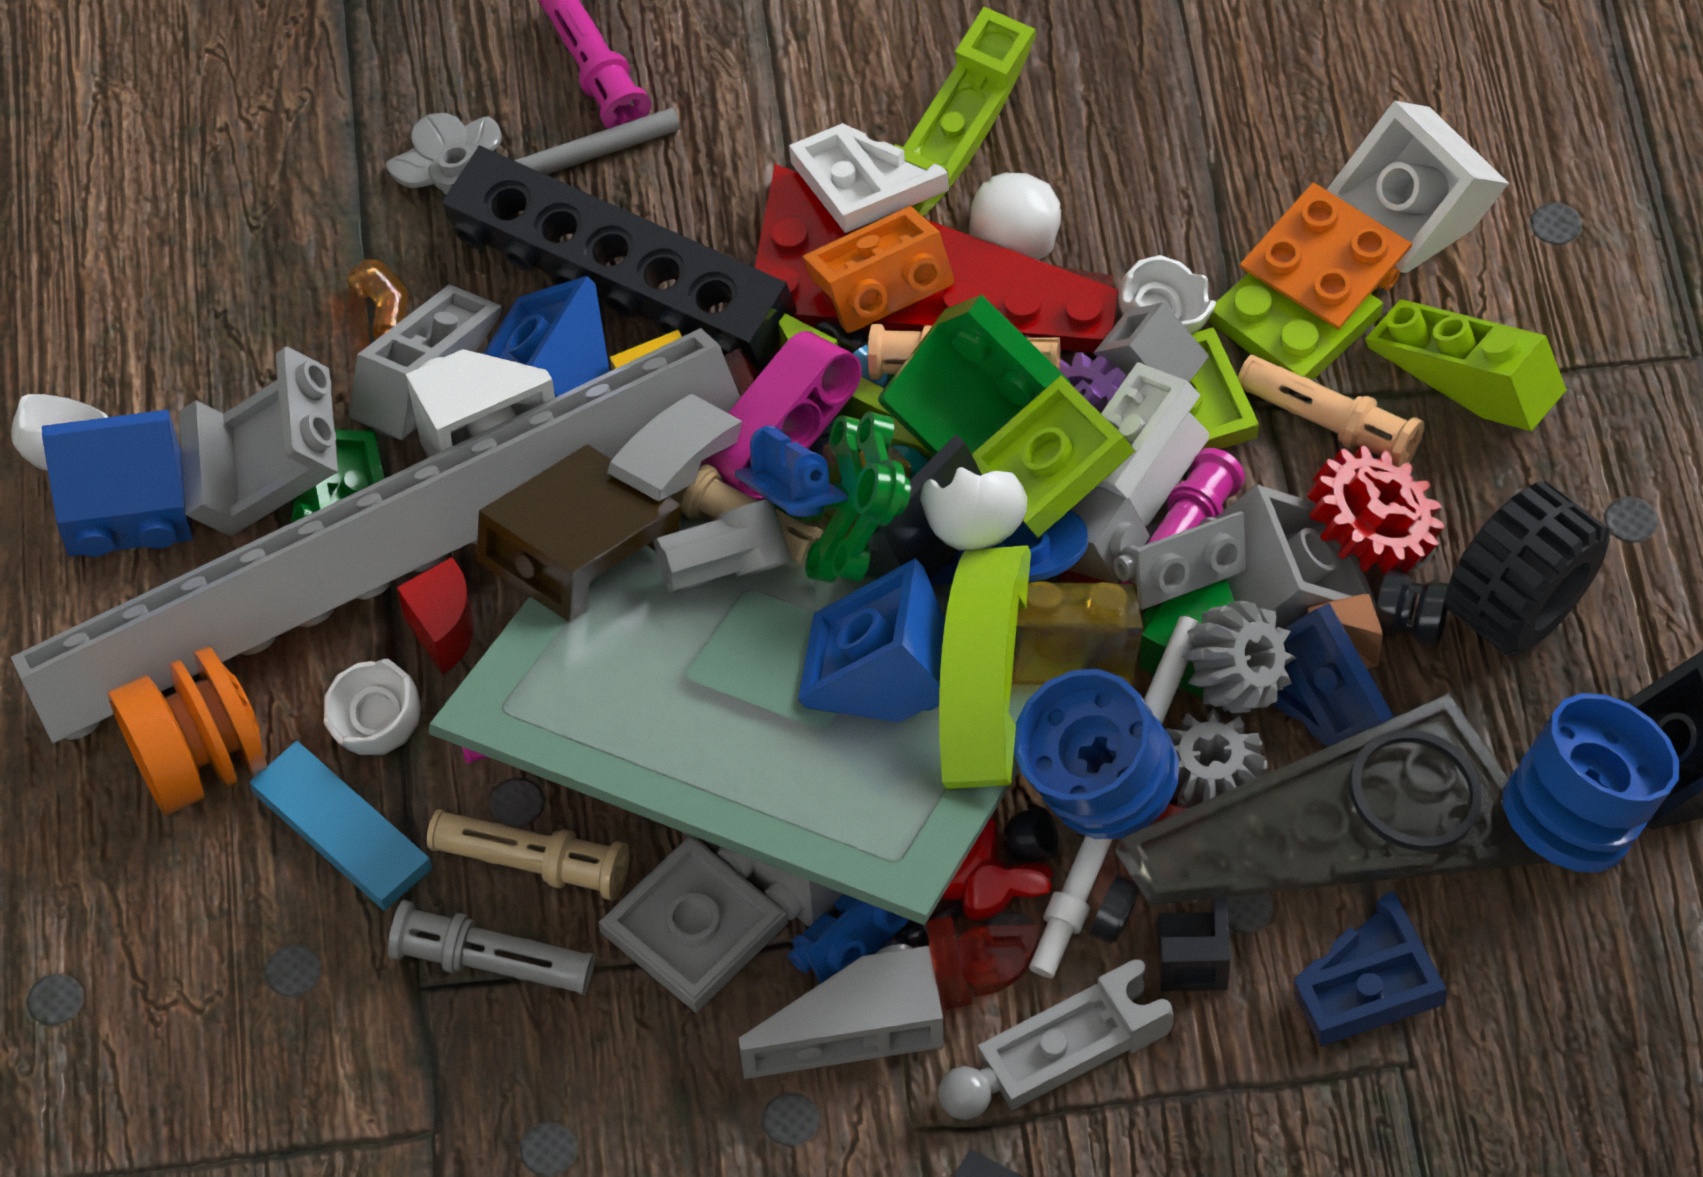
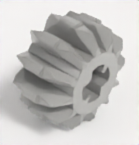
(1239, 657)
(1214, 758)

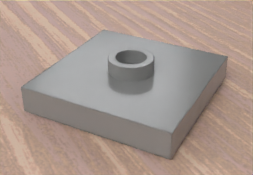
(693, 923)

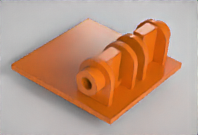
(1327, 256)

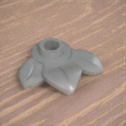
(442, 150)

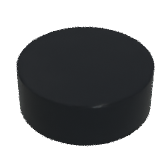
(1115, 909)

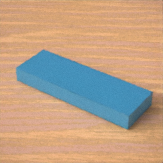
(340, 825)

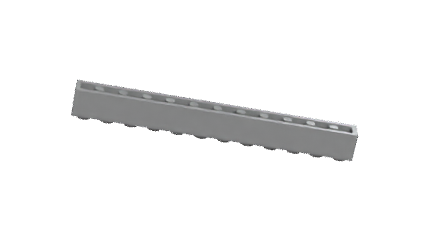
(354, 543)

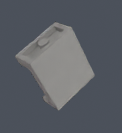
(260, 450)

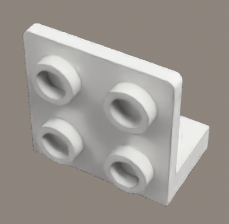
(1156, 421)

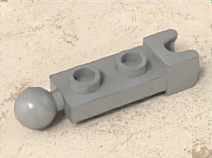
(1059, 1044)

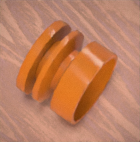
(188, 730)

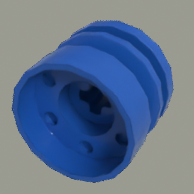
(1079, 728)
(1590, 782)

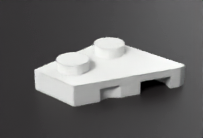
(862, 177)

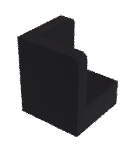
(1194, 949)

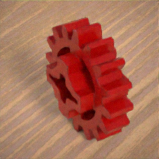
(1375, 510)

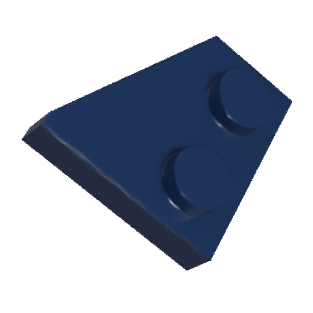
(1329, 680)
(1369, 977)

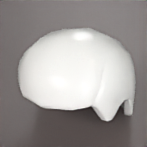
(1016, 214)
(1170, 282)
(42, 410)
(975, 508)
(372, 707)

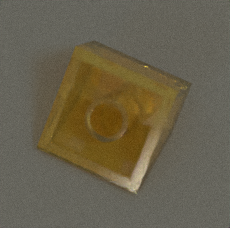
(1076, 630)

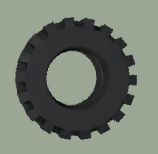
(1527, 568)

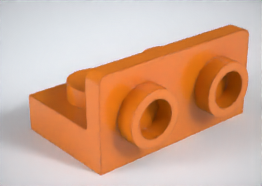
(881, 268)

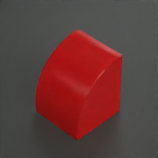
(439, 613)

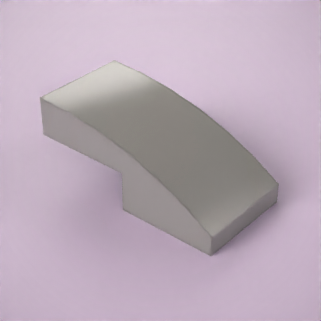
(672, 445)

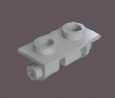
(1185, 560)

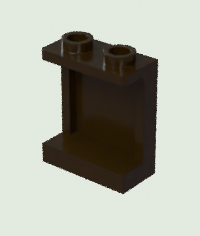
(569, 530)

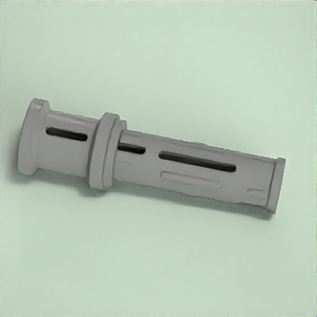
(568, 971)

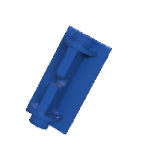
(789, 474)
(836, 943)

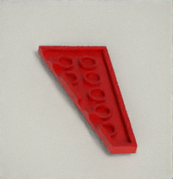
(1026, 291)

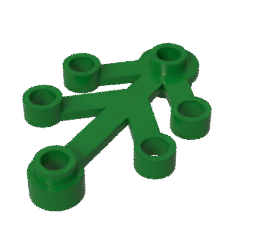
(874, 492)

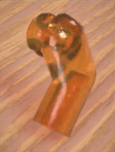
(377, 281)

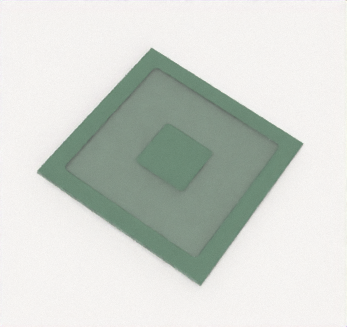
(698, 724)

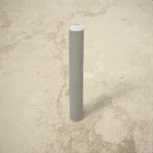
(603, 142)

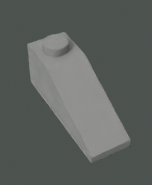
(435, 329)
(861, 1013)

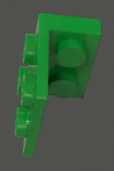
(966, 377)

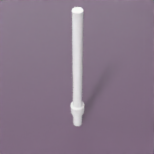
(1069, 907)

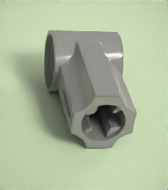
(737, 543)

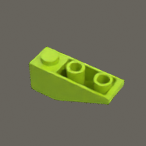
(1475, 362)

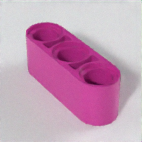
(794, 392)

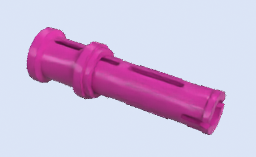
(602, 71)
(1212, 480)

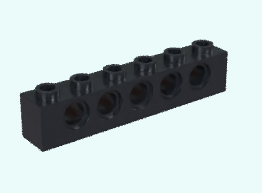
(497, 186)

